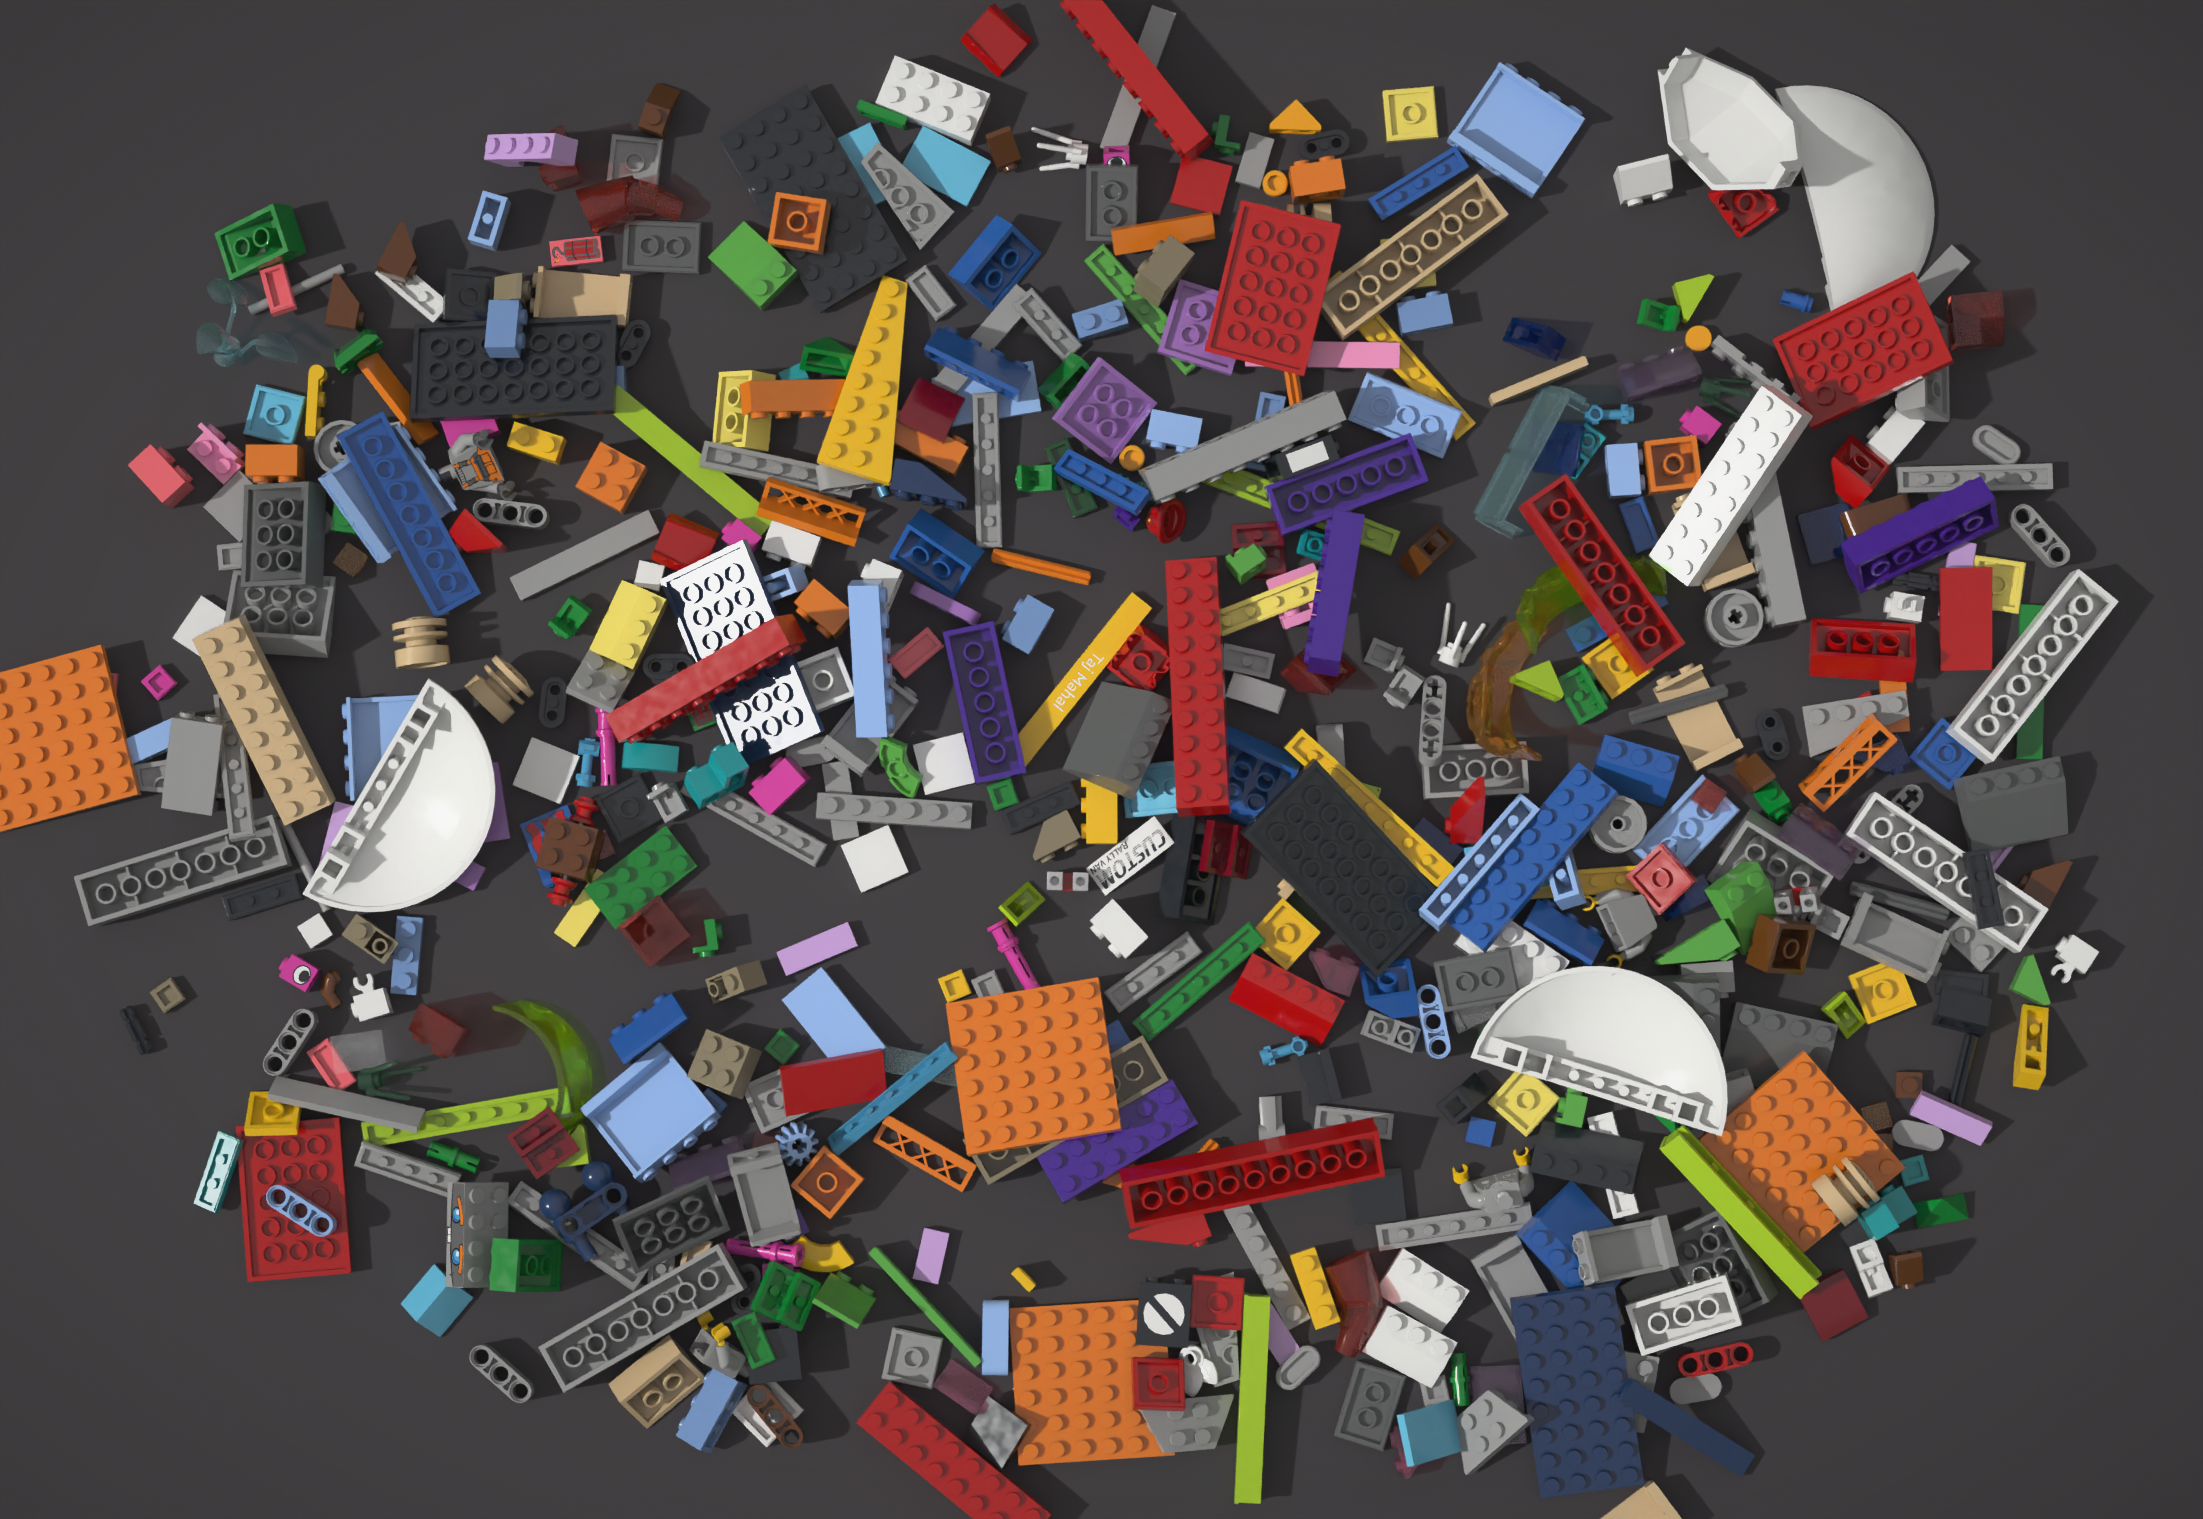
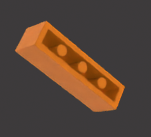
(790, 397)
(944, 456)

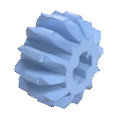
(806, 1141)

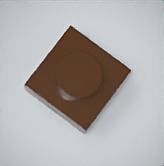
(1908, 1084)

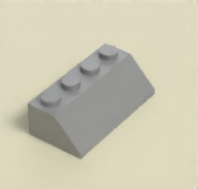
(1929, 396)

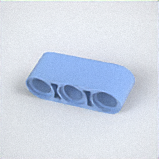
(149, 743)
(1439, 1033)
(289, 1206)
(995, 1337)

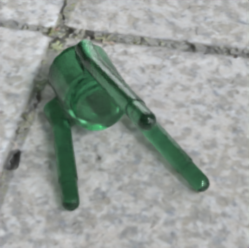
(1712, 387)
(372, 1078)

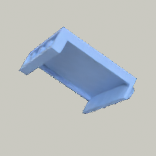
(1516, 129)
(354, 503)
(369, 732)
(651, 1113)

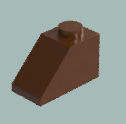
(659, 111)
(1003, 149)
(399, 257)
(344, 308)
(1426, 551)
(1752, 772)
(2044, 882)
(1906, 1268)

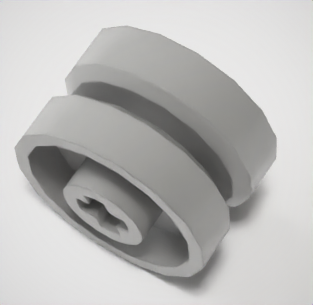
(327, 446)
(1743, 607)
(1628, 836)

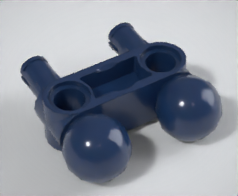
(557, 1206)

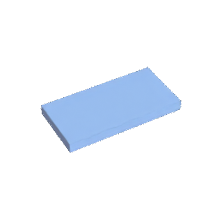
(1027, 403)
(1400, 411)
(1687, 827)
(831, 1017)

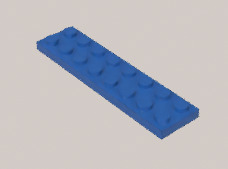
(408, 514)
(1533, 857)

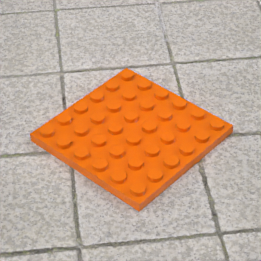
(61, 739)
(1033, 1067)
(1790, 1137)
(1078, 1382)

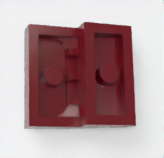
(930, 410)
(1269, 538)
(1225, 850)
(543, 1143)
(1833, 1305)

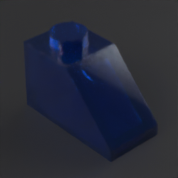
(1535, 338)
(1892, 760)
(1690, 899)

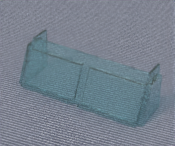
(1524, 452)

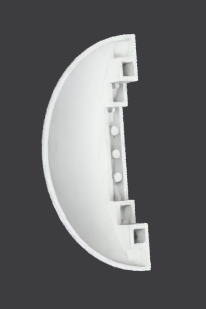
(1863, 190)
(416, 815)
(1614, 1040)

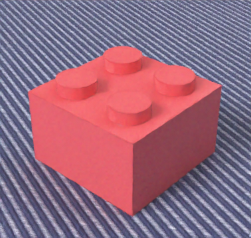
(160, 475)

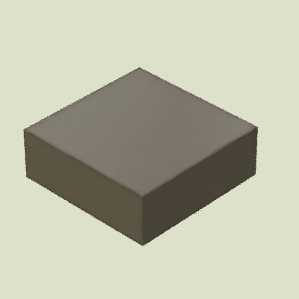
(168, 995)

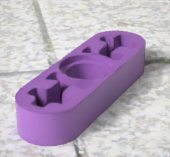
(945, 603)

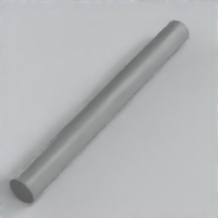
(301, 287)
(300, 856)

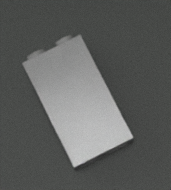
(861, 752)
(193, 763)
(1895, 940)
(764, 1194)
(1625, 1251)
(1507, 1274)

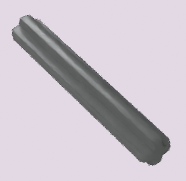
(1678, 704)
(1900, 901)

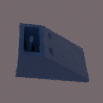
(918, 482)

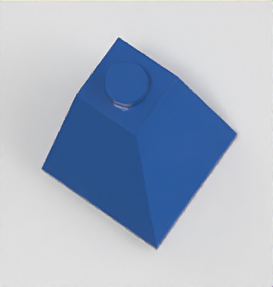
(1392, 991)

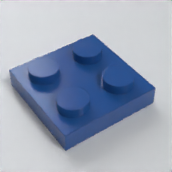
(1942, 755)

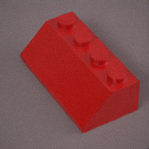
(1851, 650)
(1286, 1000)

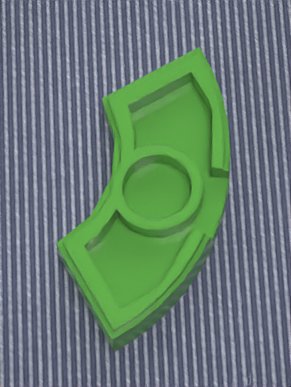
(897, 766)

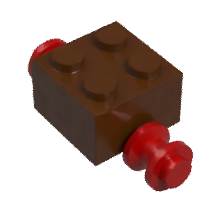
(570, 850)

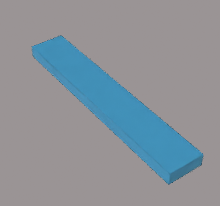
(892, 1098)

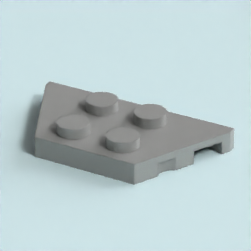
(1487, 1428)
(1190, 1429)

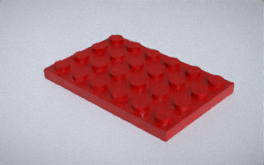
(1273, 287)
(1863, 350)
(314, 1168)

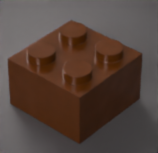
(1781, 944)

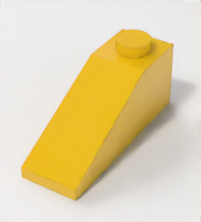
(2031, 1047)

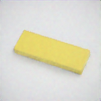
(579, 917)

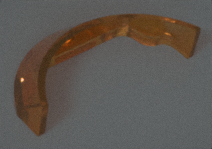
(1491, 695)

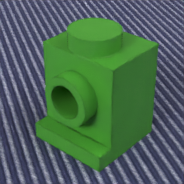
(1246, 563)
(1572, 1108)

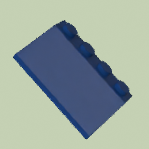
(977, 363)
(1256, 774)
(1551, 1232)

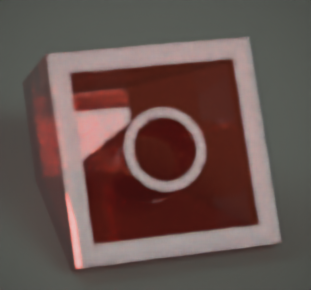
(1314, 683)

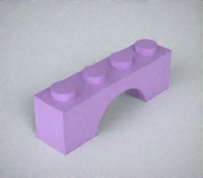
(515, 149)

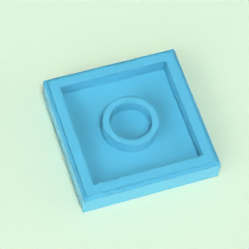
(275, 415)

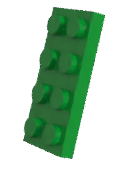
(640, 877)

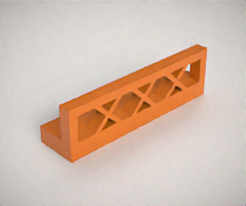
(809, 516)
(1840, 756)
(930, 1144)

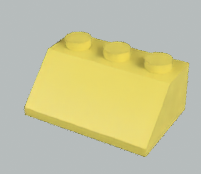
(729, 424)
(629, 625)

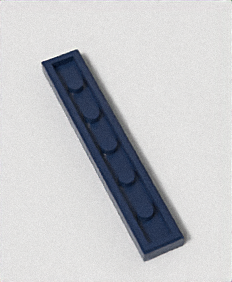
(1686, 1427)

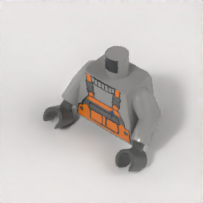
(476, 466)

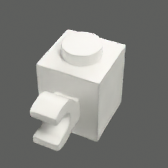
(1904, 607)
(2075, 956)
(372, 1002)

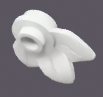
(1199, 1371)

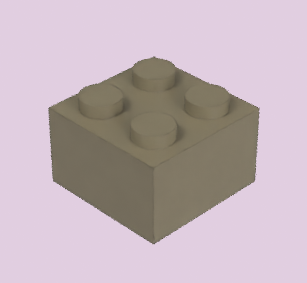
(1162, 270)
(724, 1064)

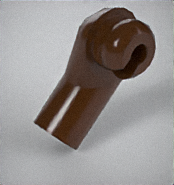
(328, 986)

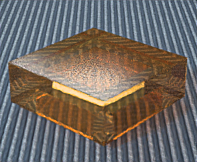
(351, 559)
(1877, 1116)

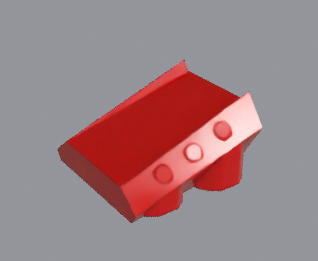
(996, 40)
(1744, 208)
(683, 543)
(1141, 659)

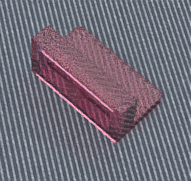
(963, 1387)

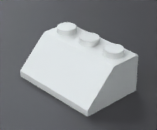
(1421, 1290)
(1409, 1346)

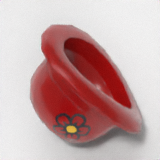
(1167, 520)

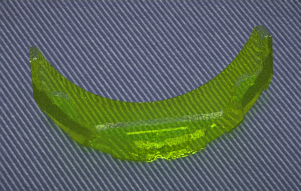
(1555, 594)
(567, 1054)

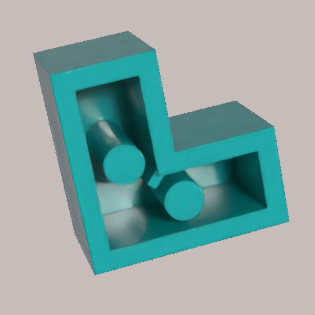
(717, 778)
(1886, 1213)

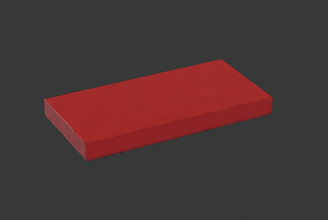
(1965, 618)
(832, 1082)

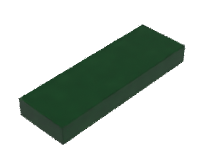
(1078, 498)

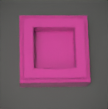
(159, 682)

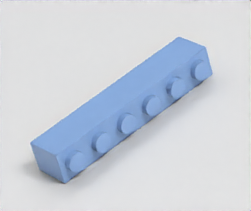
(869, 658)
(1478, 862)

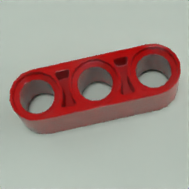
(1727, 1359)

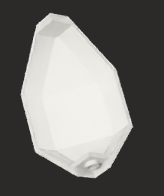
(1728, 125)

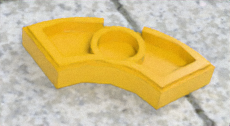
(824, 1256)

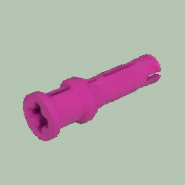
(607, 749)
(1008, 945)
(775, 1252)

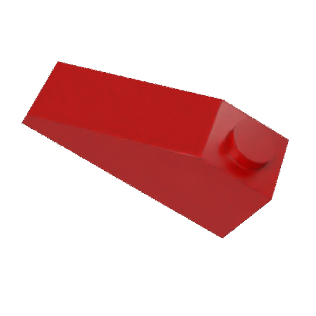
(1467, 814)
(1181, 1231)

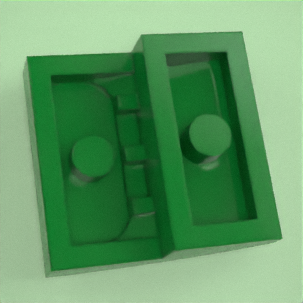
(785, 1296)

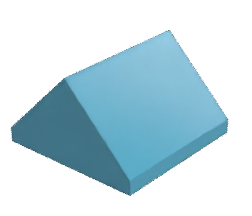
(434, 1303)

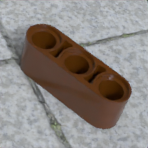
(1863, 518)
(773, 1402)

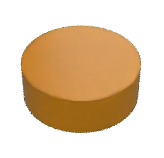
(1275, 183)
(1698, 338)
(1131, 458)

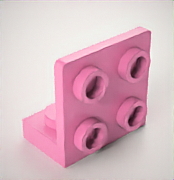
(217, 456)
(1300, 614)

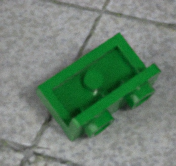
(1582, 694)

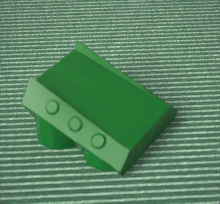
(358, 348)

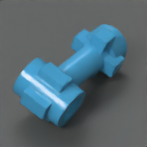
(1595, 414)
(588, 749)
(1297, 1046)

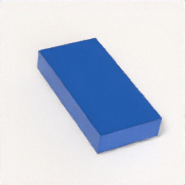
(1638, 524)

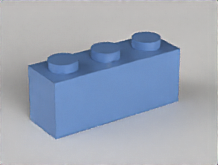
(711, 1410)

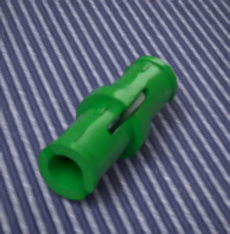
(454, 1156)
(1460, 1379)

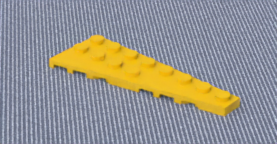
(865, 415)

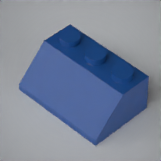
(994, 262)
(936, 554)
(1635, 770)
(1563, 932)
(648, 1028)

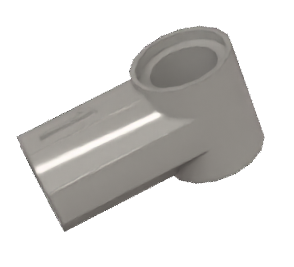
(1270, 1117)

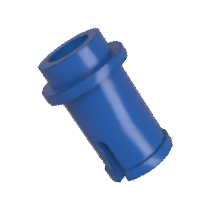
(1796, 301)

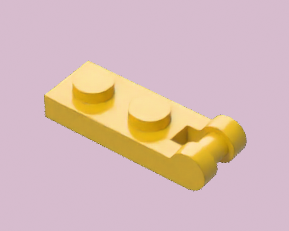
(315, 400)

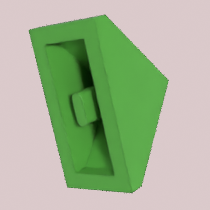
(2029, 982)

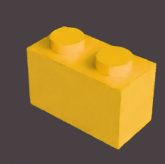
(536, 443)

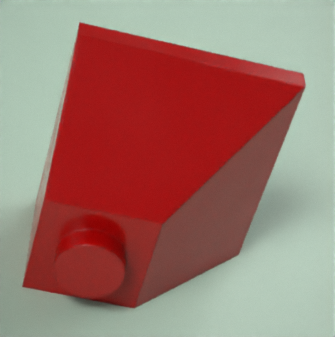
(1856, 471)
(474, 537)

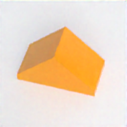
(1295, 120)

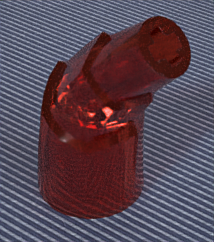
(624, 199)
(1357, 1295)

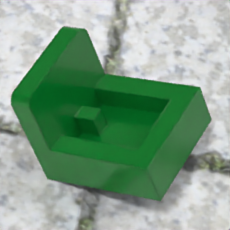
(1220, 131)
(1659, 316)
(1036, 478)
(570, 618)
(1774, 802)
(713, 934)

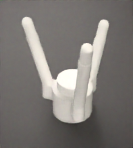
(1074, 151)
(1452, 653)

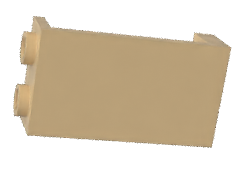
(581, 295)
(1731, 563)
(1699, 729)
(1645, 1503)

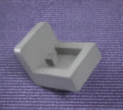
(1384, 656)
(1403, 687)
(668, 801)
(1829, 921)

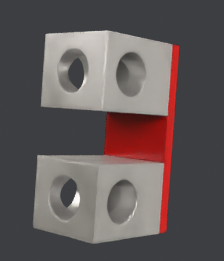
(1067, 881)
(1788, 898)

